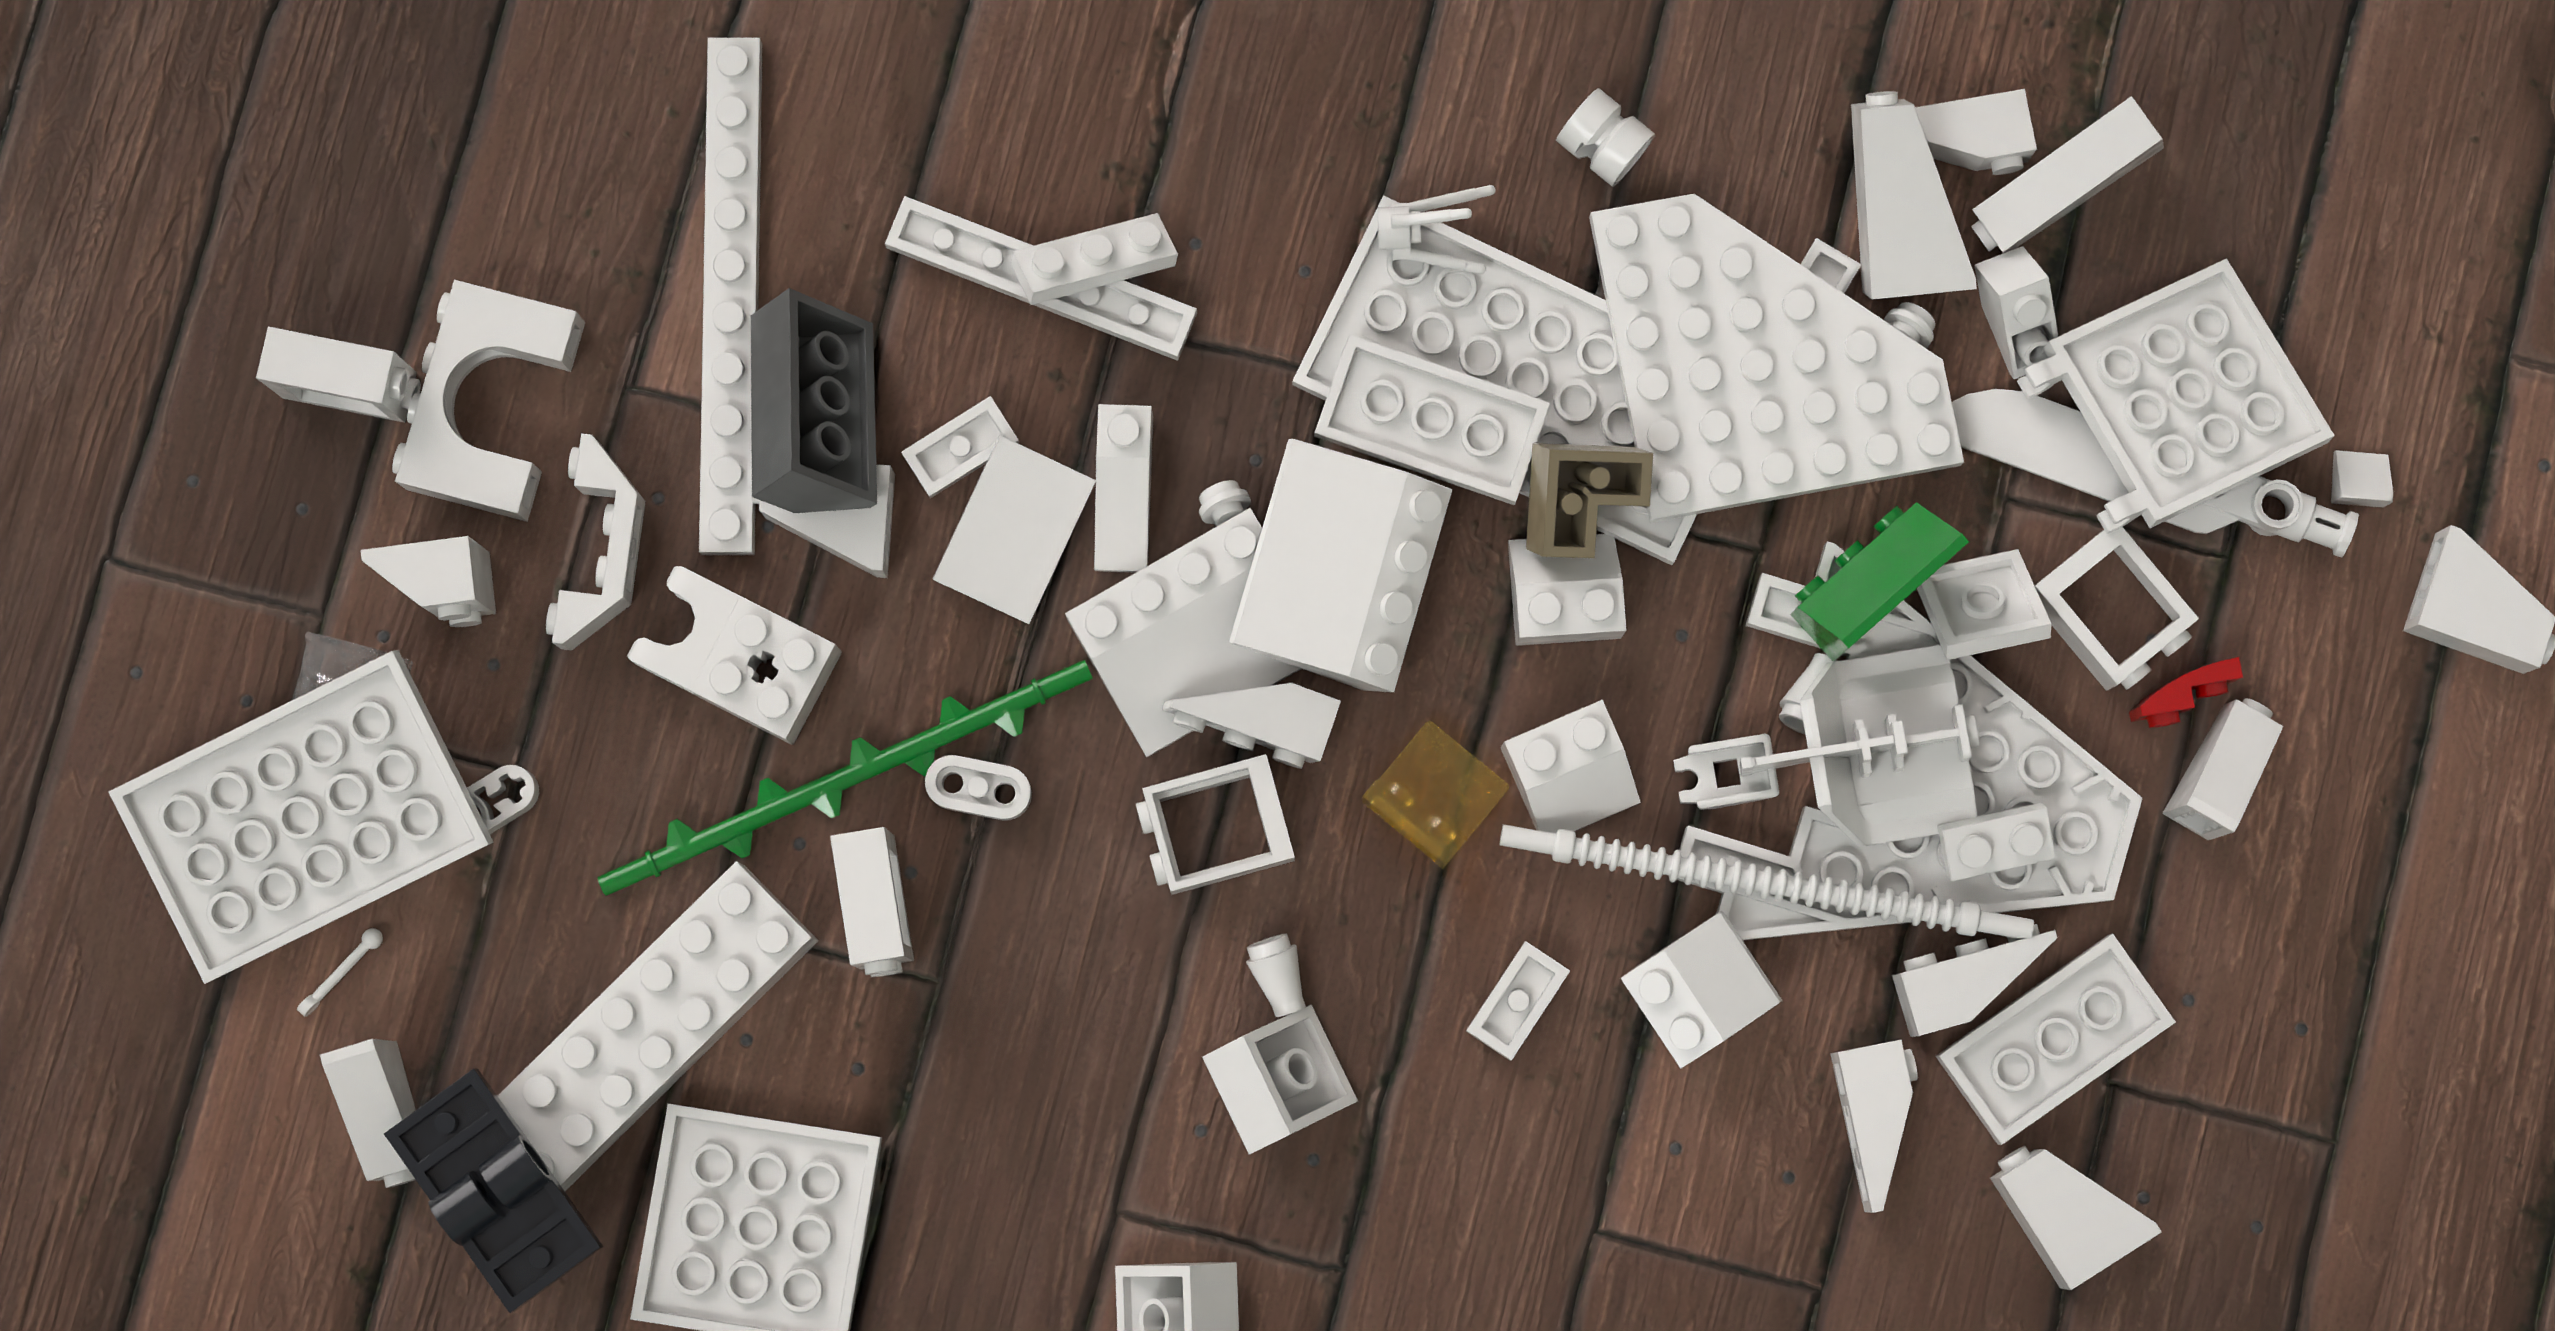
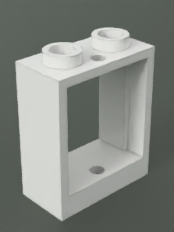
(337, 374)
(2078, 635)
(1270, 812)
(872, 901)

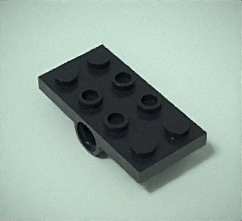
(493, 1190)

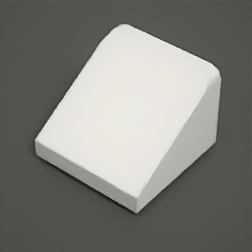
(2361, 479)

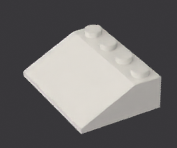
(1340, 566)
(1171, 630)

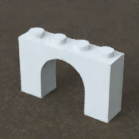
(476, 328)

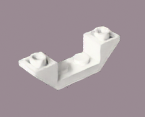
(582, 614)

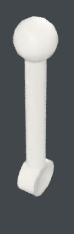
(371, 939)

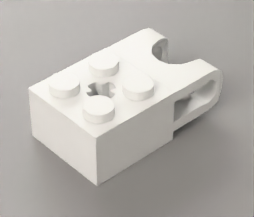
(727, 647)

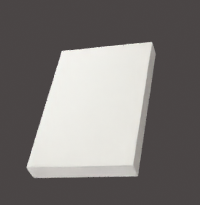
(1014, 529)

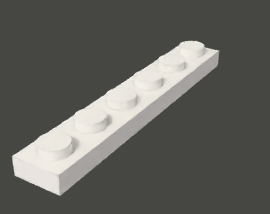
(986, 259)

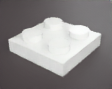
(1984, 605)

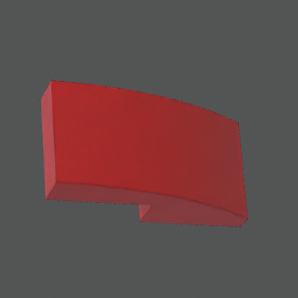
(2176, 697)

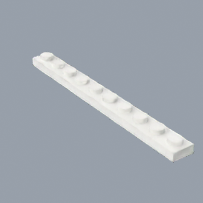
(729, 293)

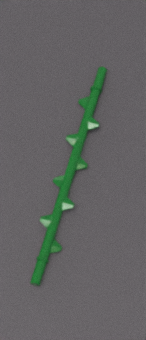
(827, 790)

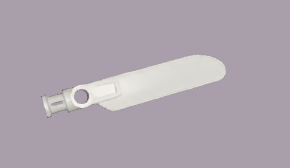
(2062, 448)

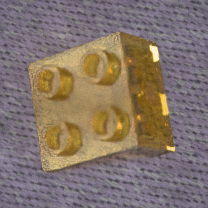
(1435, 793)

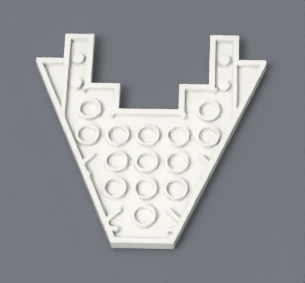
(2017, 765)

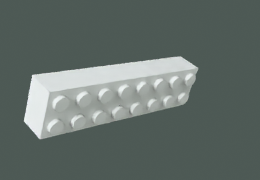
(655, 1022)

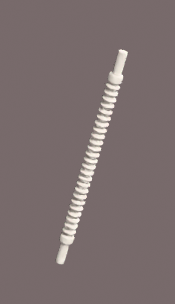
(1967, 917)

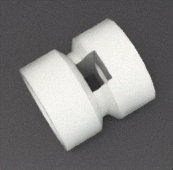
(1605, 137)

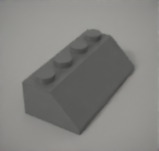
(812, 406)

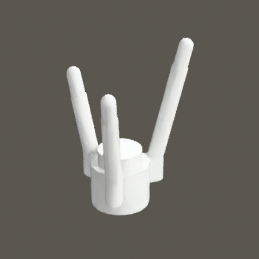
(1402, 226)

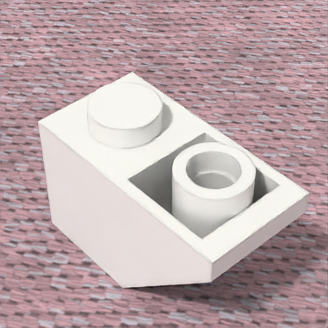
(2017, 307)

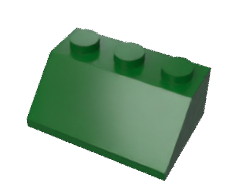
(1875, 577)

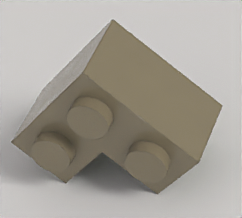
(1570, 485)

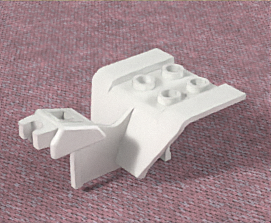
(1881, 750)

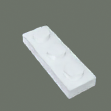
(1093, 258)

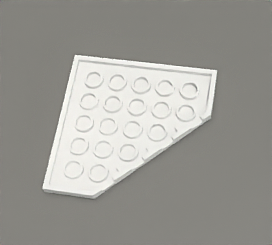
(1755, 368)

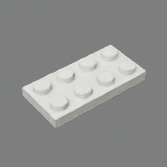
(1431, 419)
(2055, 1039)

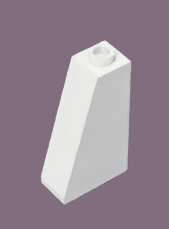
(2067, 177)
(1902, 209)

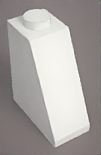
(852, 534)
(2479, 607)
(2225, 770)
(372, 1099)
(2068, 1216)

